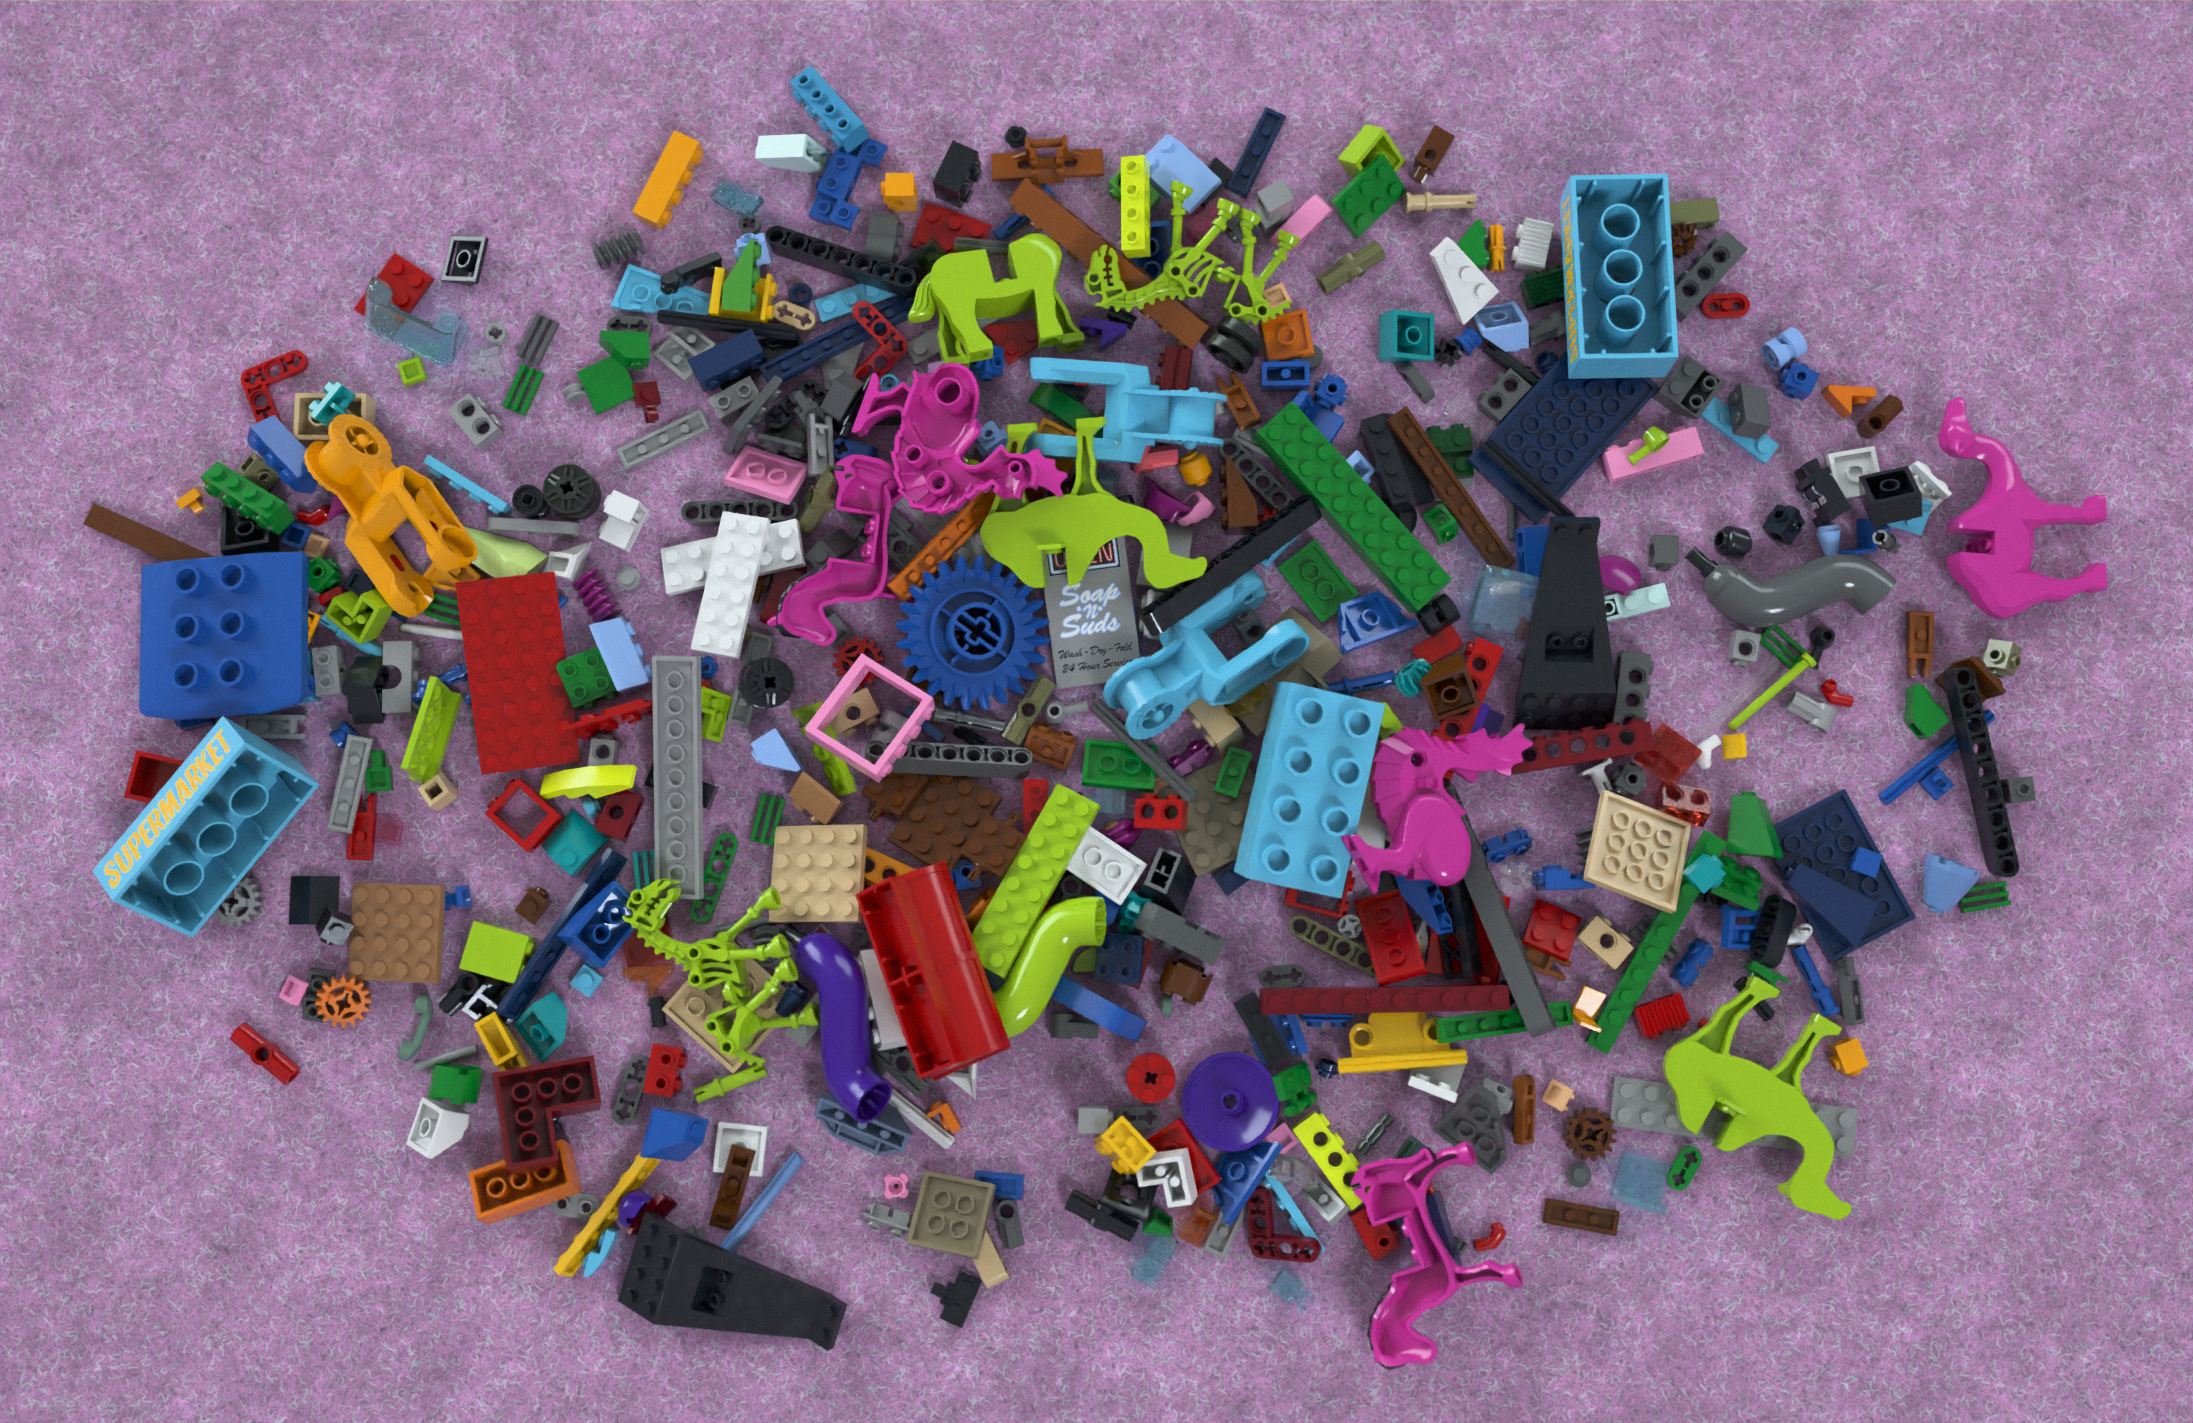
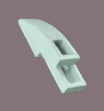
(1637, 602)

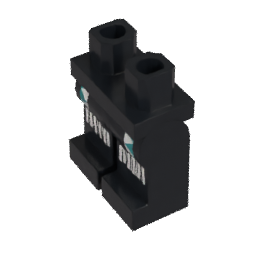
(1821, 492)

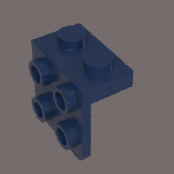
(1120, 959)

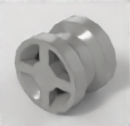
(1352, 925)

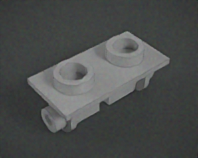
(879, 1218)

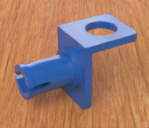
(1864, 537)

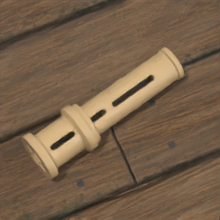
(1427, 201)

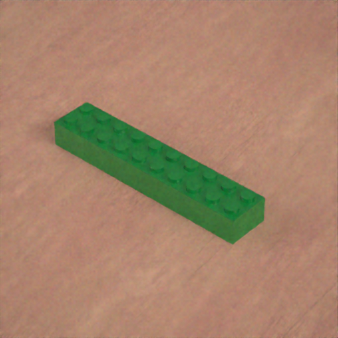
(1352, 508)

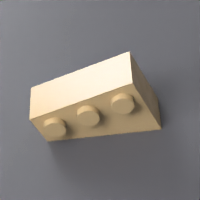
(1219, 727)

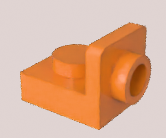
(949, 1119)

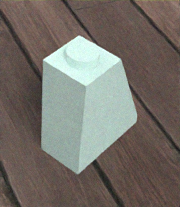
(792, 153)

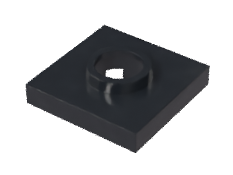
(1114, 1200)

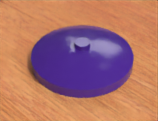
(1230, 1102)

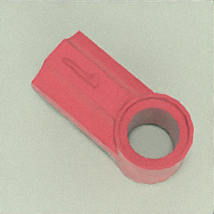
(1157, 458)

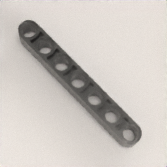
(963, 759)

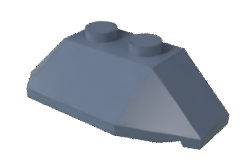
(881, 1136)

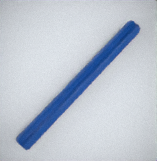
(1925, 766)

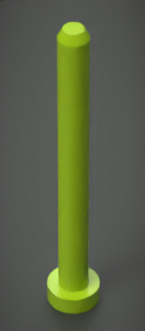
(1806, 661)

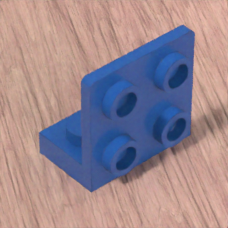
(1290, 1032)

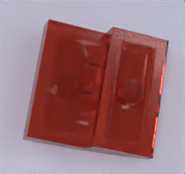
(1671, 756)

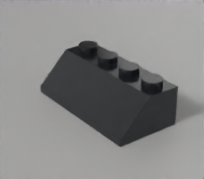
(1396, 472)

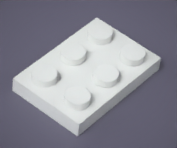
(1106, 866)

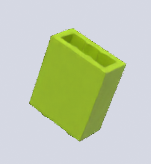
(497, 951)

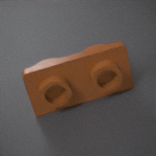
(1050, 745)

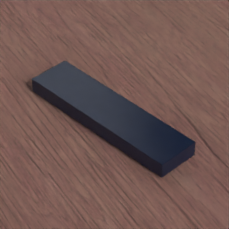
(1255, 152)

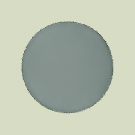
(1167, 1003)

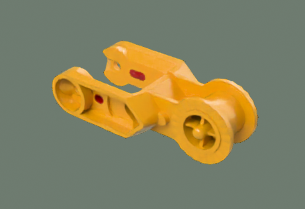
(379, 499)

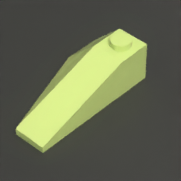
(505, 556)

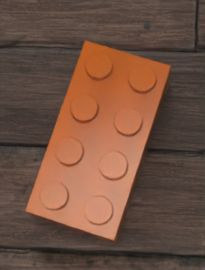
(503, 1196)

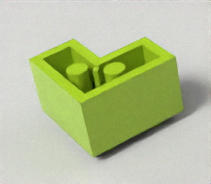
(359, 616)

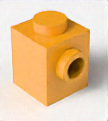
(1847, 1056)

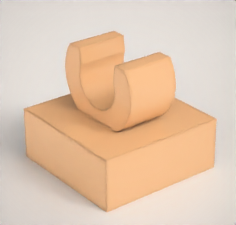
(1557, 1095)

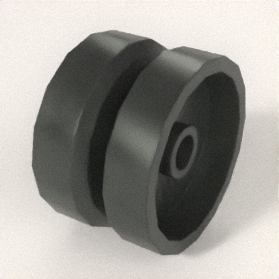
(1235, 344)

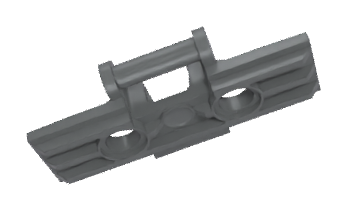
(897, 532)
(886, 1061)

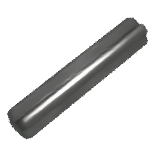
(992, 246)

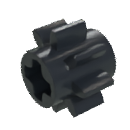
(1446, 358)

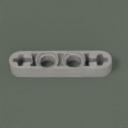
(533, 527)

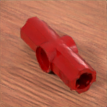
(253, 1044)

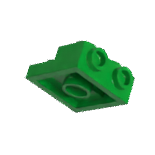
(1739, 884)

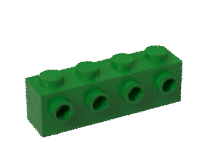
(247, 498)

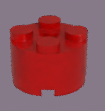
(1148, 1091)

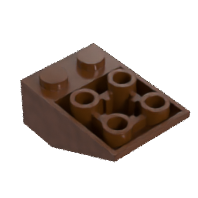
(1239, 503)

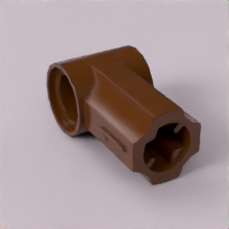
(1880, 416)

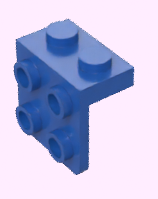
(1325, 420)

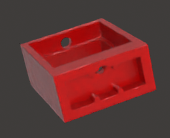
(541, 832)
(1341, 905)

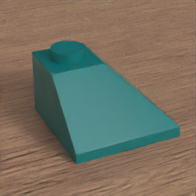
(574, 843)
(544, 1026)

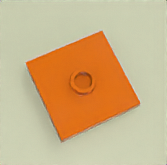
(1288, 336)

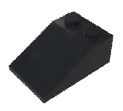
(244, 535)

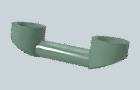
(425, 1007)

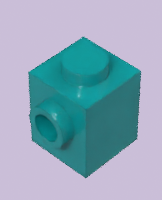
(1705, 873)

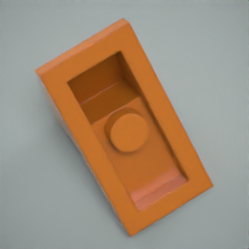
(1843, 397)

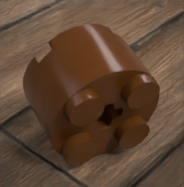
(1184, 980)

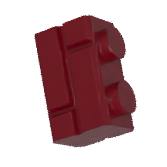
(1175, 368)

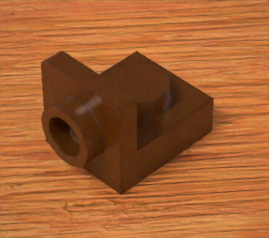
(533, 904)

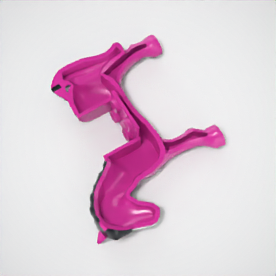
(867, 493)
(1399, 1191)

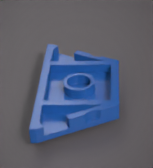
(1370, 621)
(1241, 1175)

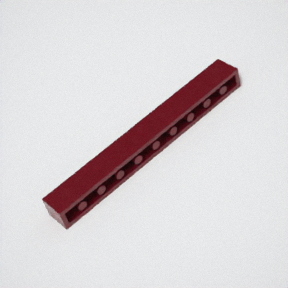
(1384, 999)

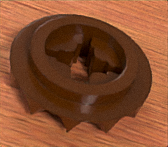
(1689, 234)

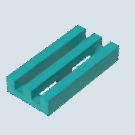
(637, 873)

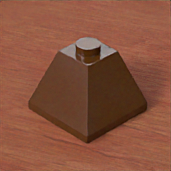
(1449, 688)

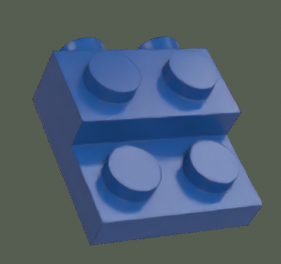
(1554, 878)

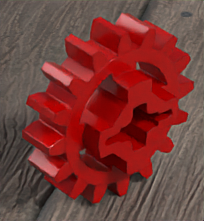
(862, 647)

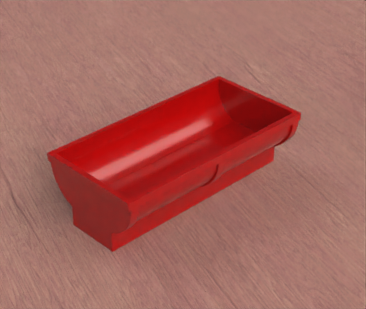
(932, 971)

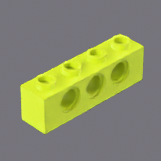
(1135, 206)
(1305, 1131)

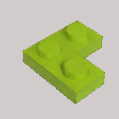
(716, 709)

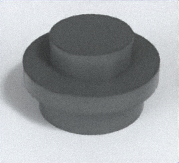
(1578, 1174)

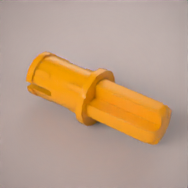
(1496, 248)

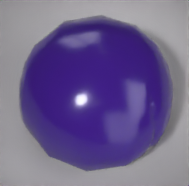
(631, 1206)

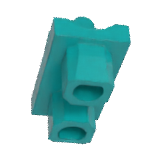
(333, 403)
(1130, 912)

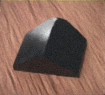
(486, 1000)

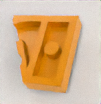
(446, 580)

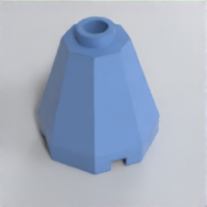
(1946, 882)

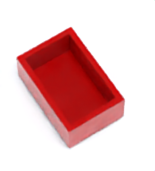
(149, 775)

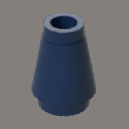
(792, 998)

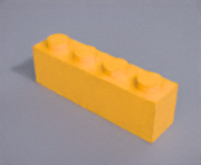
(668, 180)

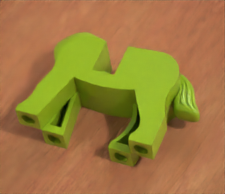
(964, 290)

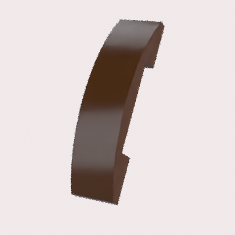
(732, 1187)

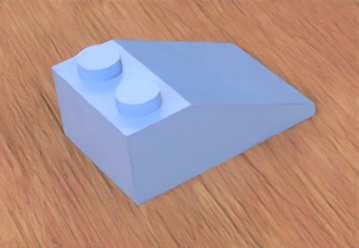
(1174, 161)

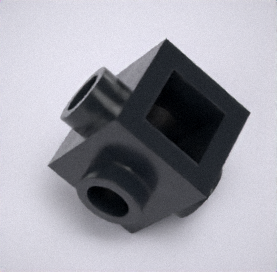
(1784, 524)

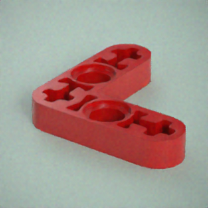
(884, 348)
(261, 386)

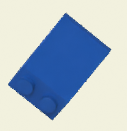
(598, 927)

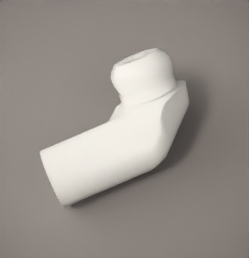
(1800, 934)

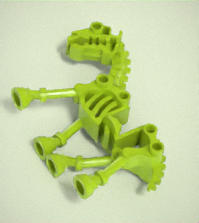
(1174, 282)
(698, 958)

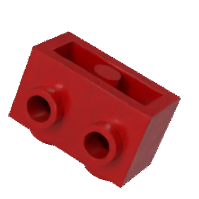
(665, 1070)
(1377, 1239)

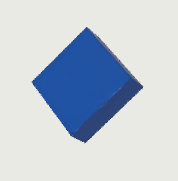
(1866, 862)

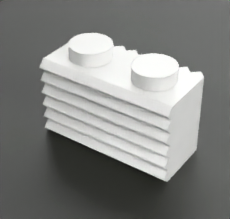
(1532, 246)

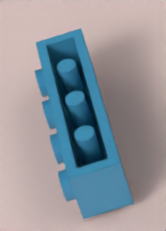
(829, 110)

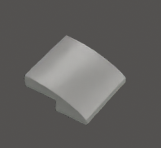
(679, 347)

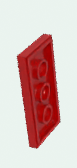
(1390, 937)

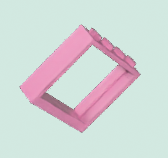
(838, 698)

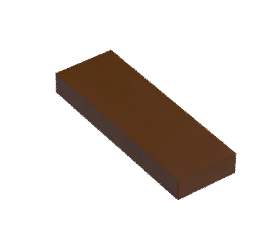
(1581, 1216)

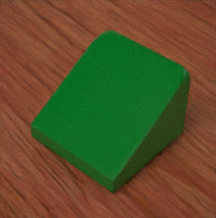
(1158, 1223)

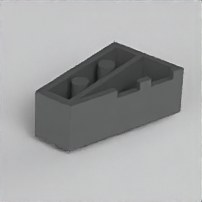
(1178, 933)

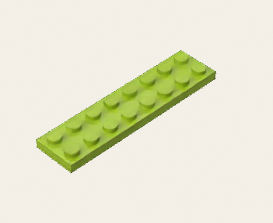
(1032, 878)

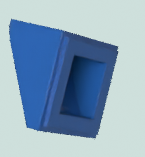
(296, 536)

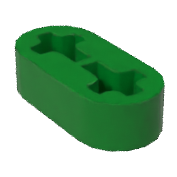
(1689, 1171)

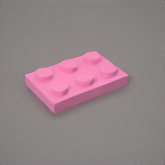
(767, 474)

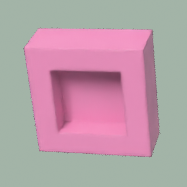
(293, 990)
(1284, 1136)

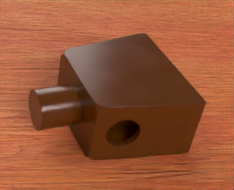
(1436, 146)

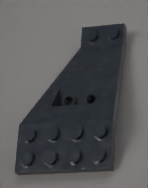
(1567, 679)
(679, 1276)

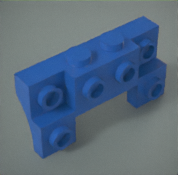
(839, 181)

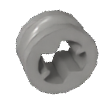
(491, 327)
(573, 392)

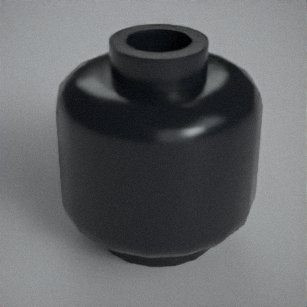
(1733, 542)

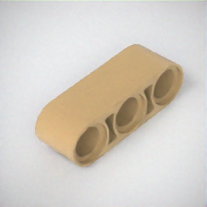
(990, 1263)

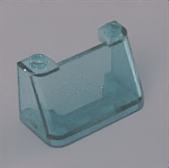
(434, 342)
(1501, 601)

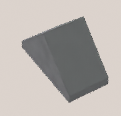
(841, 395)

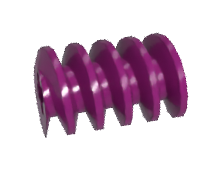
(595, 598)

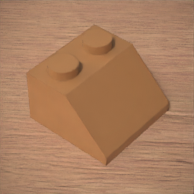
(816, 799)

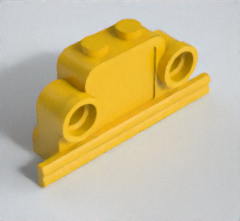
(1397, 1044)

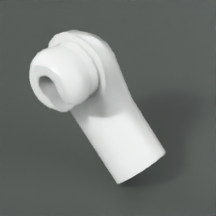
(1706, 746)

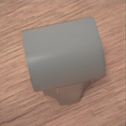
(1816, 714)

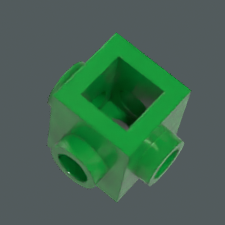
(324, 574)

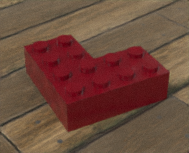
(531, 1099)

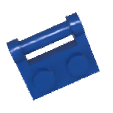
(1737, 935)

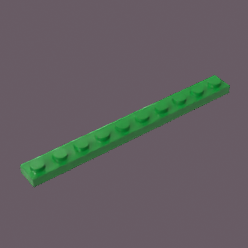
(1649, 954)

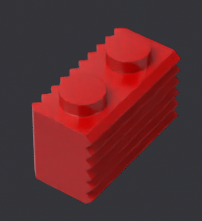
(1660, 1015)

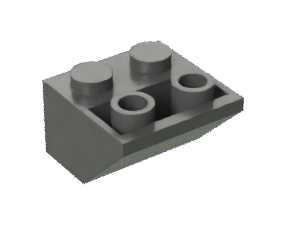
(1688, 388)

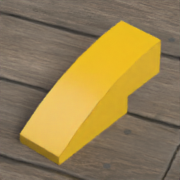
(501, 1043)

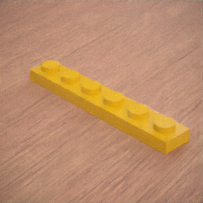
(604, 1217)

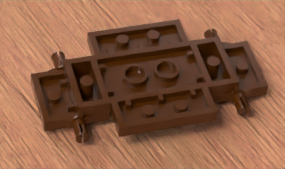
(947, 821)

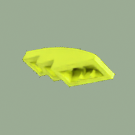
(591, 780)

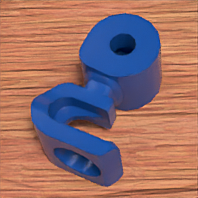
(461, 898)

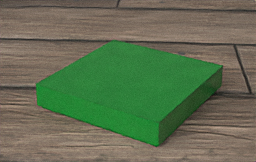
(606, 384)

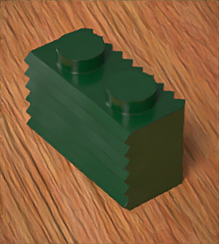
(1543, 288)

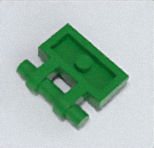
(1295, 1081)

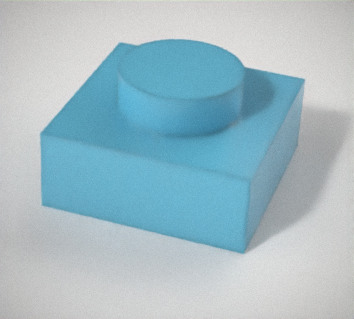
(587, 980)

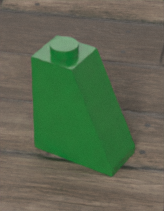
(1751, 828)

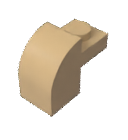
(439, 791)

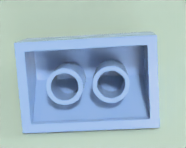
(622, 655)

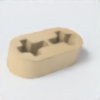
(796, 311)

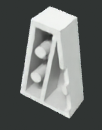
(1463, 281)

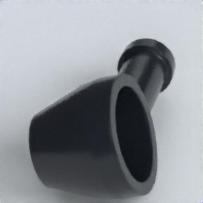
(1820, 643)

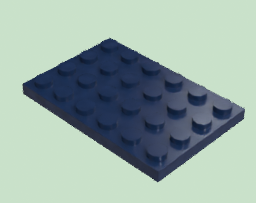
(1826, 841)

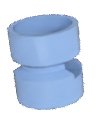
(1784, 348)

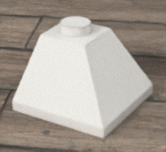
(436, 1127)

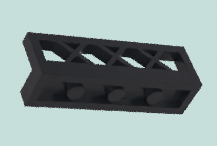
(1465, 934)

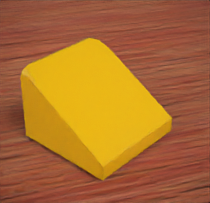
(1734, 746)

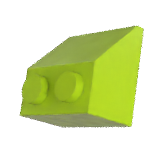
(1366, 146)

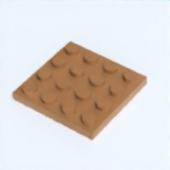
(397, 932)

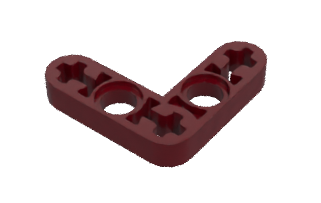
(1268, 1237)

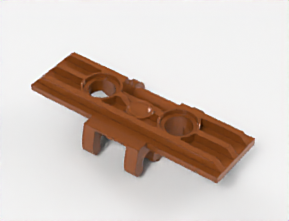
(1047, 170)

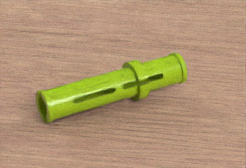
(729, 1083)

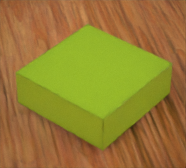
(412, 371)

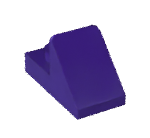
(1110, 331)

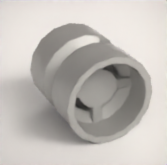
(890, 726)

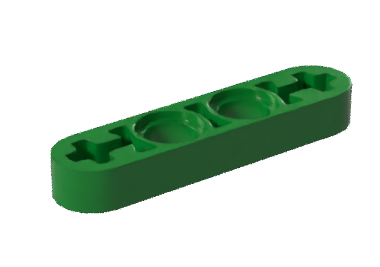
(718, 879)

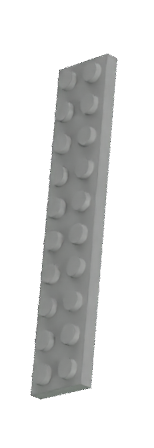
(678, 772)
(1653, 1108)

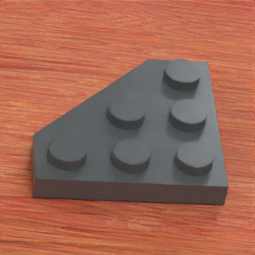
(752, 416)
(1479, 1121)

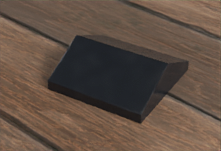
(467, 261)
(311, 897)

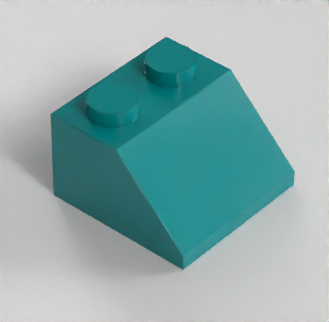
(1406, 337)

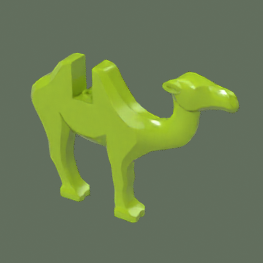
(1080, 522)
(1756, 1098)

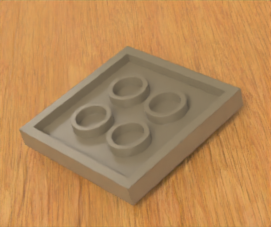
(951, 1214)

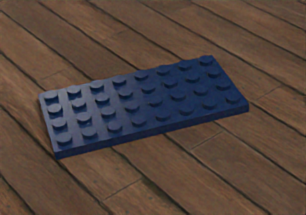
(1560, 432)

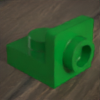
(1441, 523)

